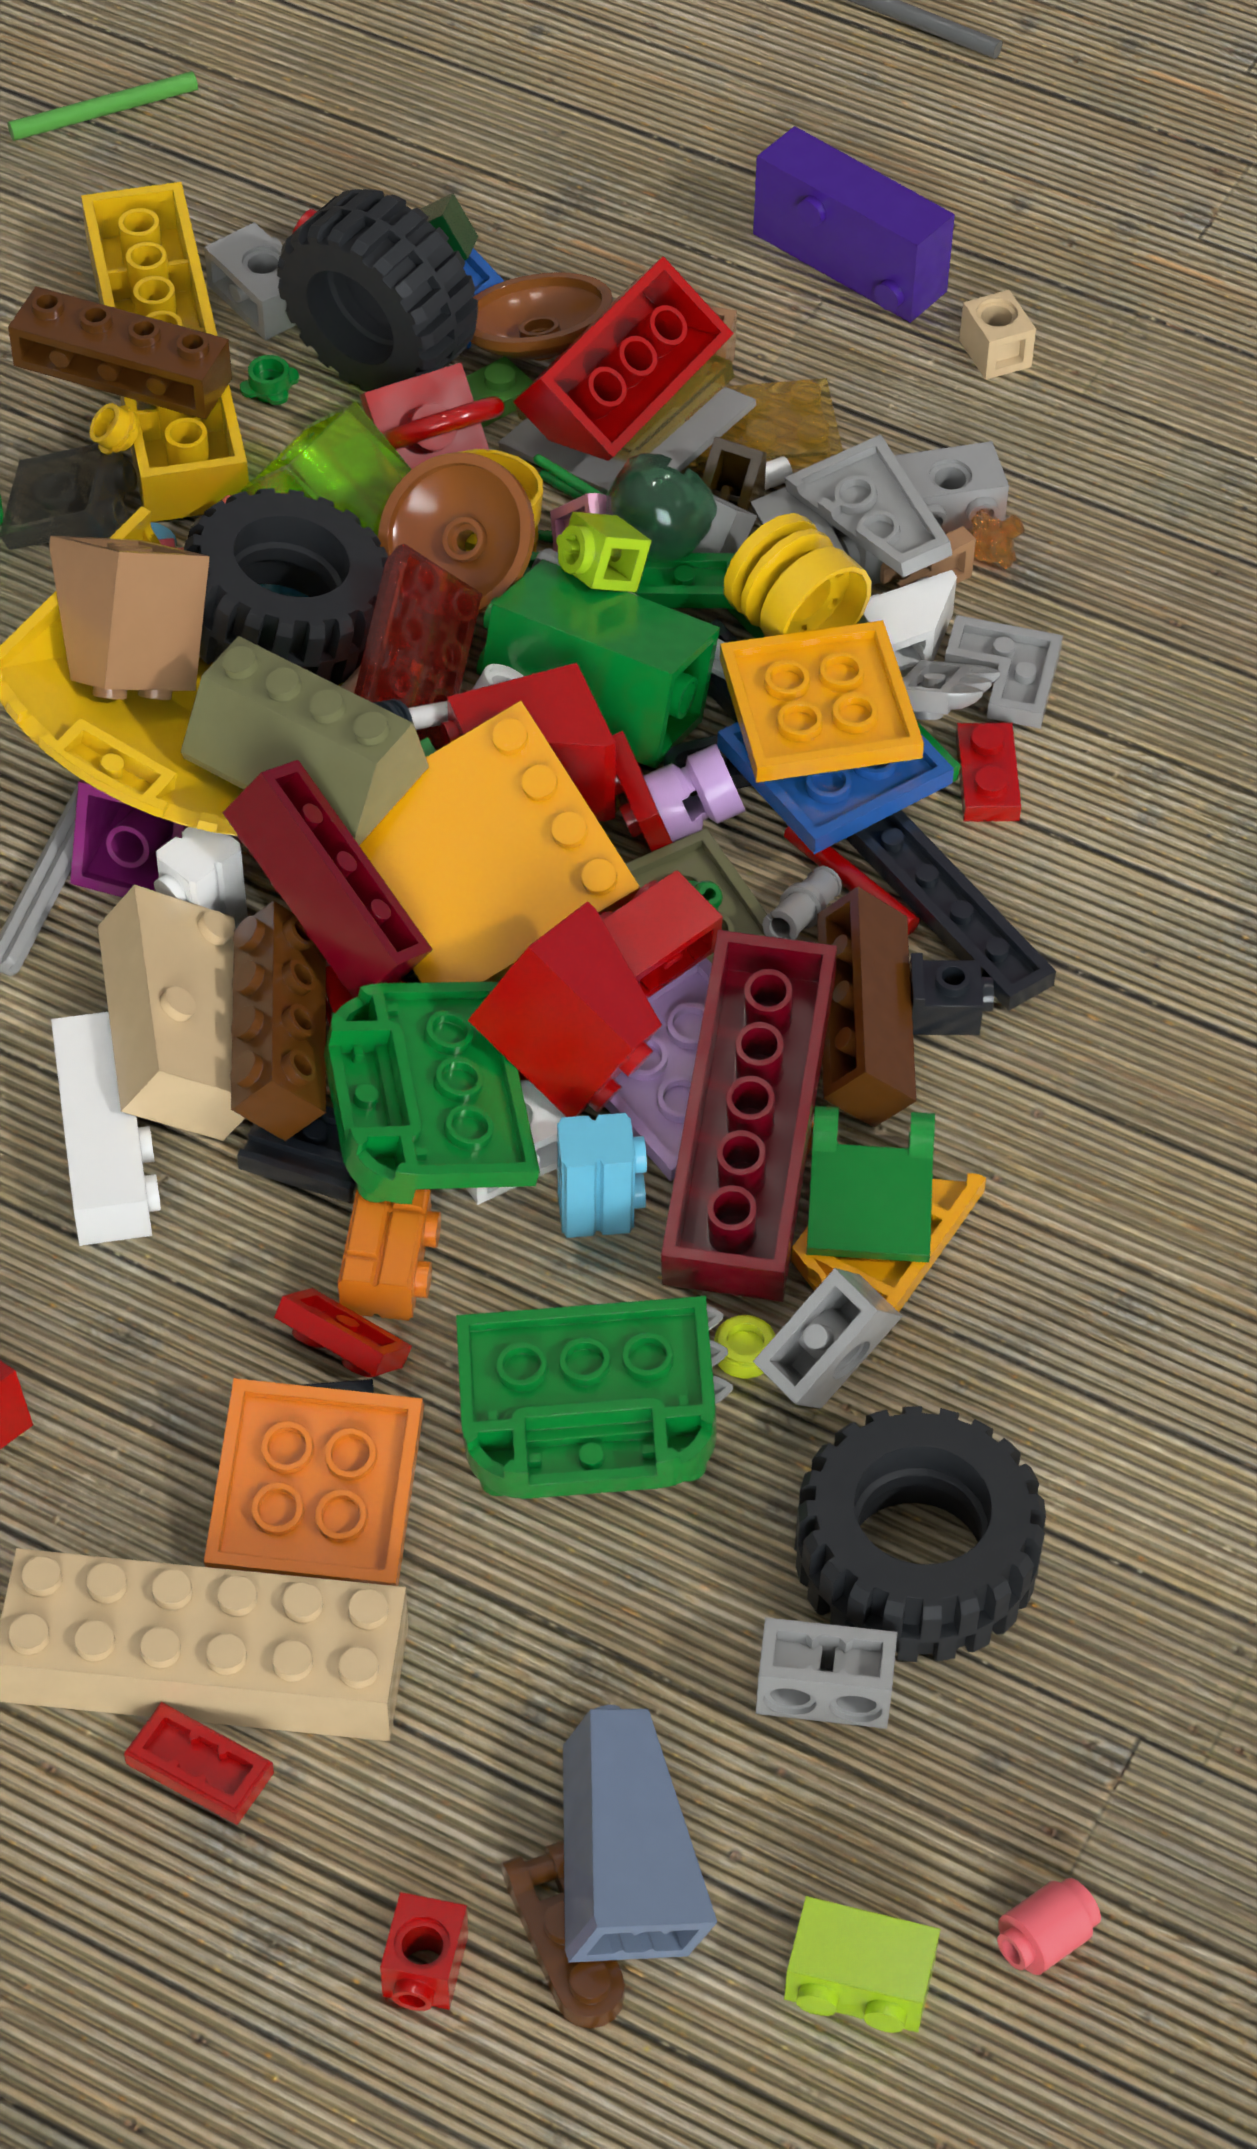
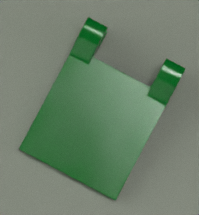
(870, 1197)

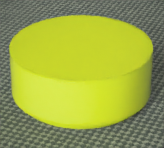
(745, 1339)

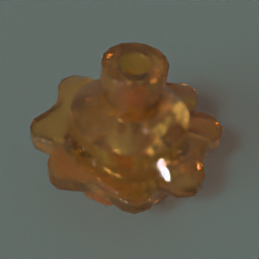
(995, 538)

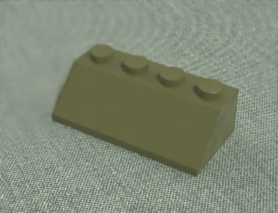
(269, 712)

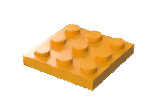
(820, 701)

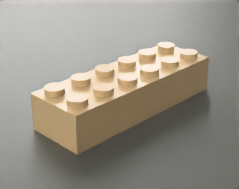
(203, 1643)

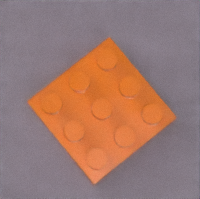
(314, 1482)

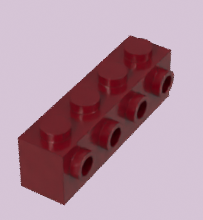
(326, 878)

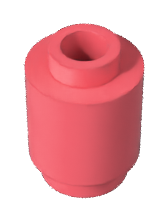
(1048, 1925)

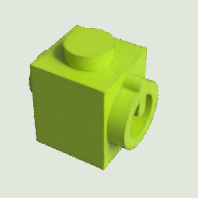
(603, 551)

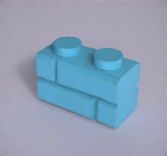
(599, 1174)

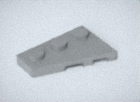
(873, 504)

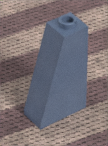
(626, 1846)

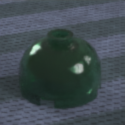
(662, 505)

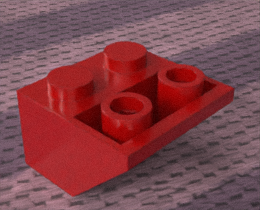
(664, 931)

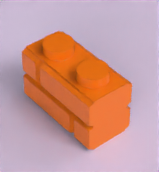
(385, 1256)

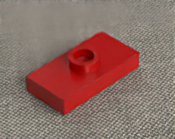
(199, 1763)

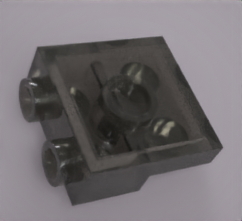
(67, 495)

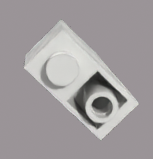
(915, 617)

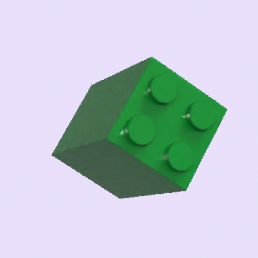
(637, 656)

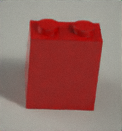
(566, 717)
(571, 1015)

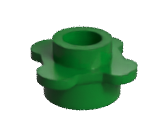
(269, 380)

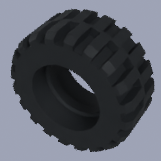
(376, 290)
(295, 546)
(934, 1464)

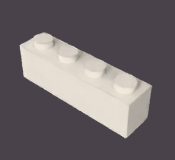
(101, 1141)

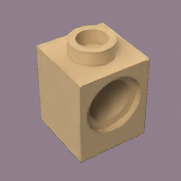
(997, 334)

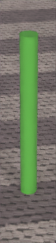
(102, 106)

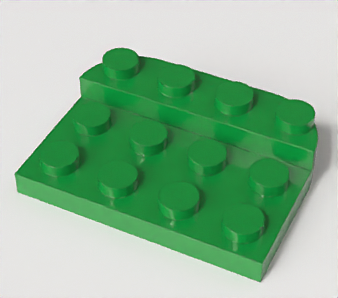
(425, 1094)
(587, 1397)

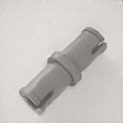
(802, 903)

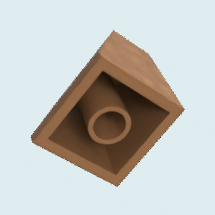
(130, 614)

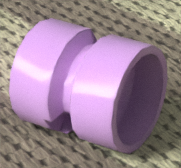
(703, 773)

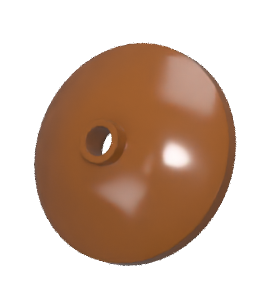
(538, 314)
(449, 501)

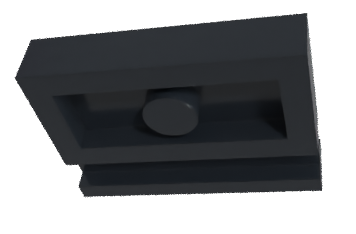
(305, 1160)

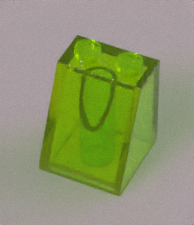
(341, 461)

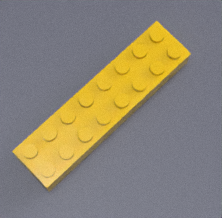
(151, 267)

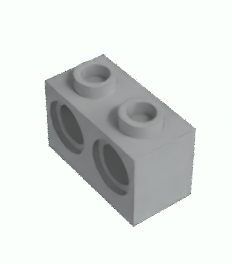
(826, 1672)

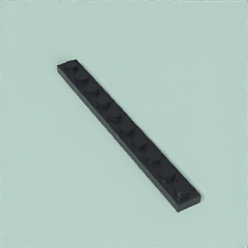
(939, 893)

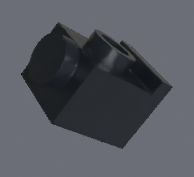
(948, 996)

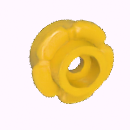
(114, 428)

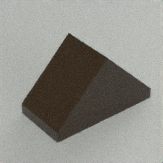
(735, 473)

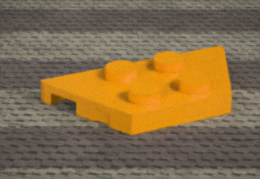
(894, 1278)

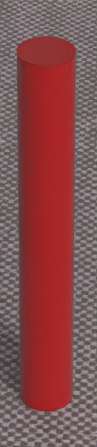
(851, 876)

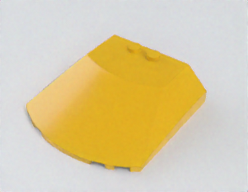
(112, 744)

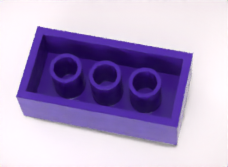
(853, 223)

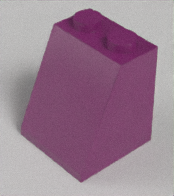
(116, 843)

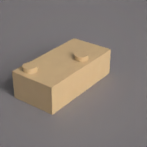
(171, 1010)

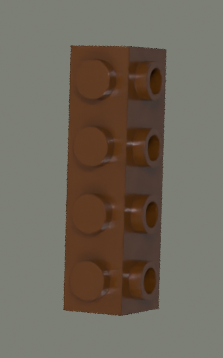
(120, 352)
(870, 1022)
(278, 1023)

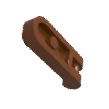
(584, 1992)

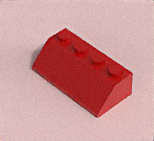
(625, 364)

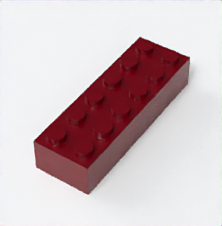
(749, 1116)

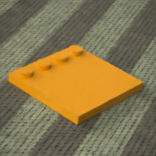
(494, 850)

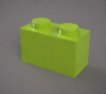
(861, 1965)

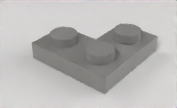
(1022, 656)

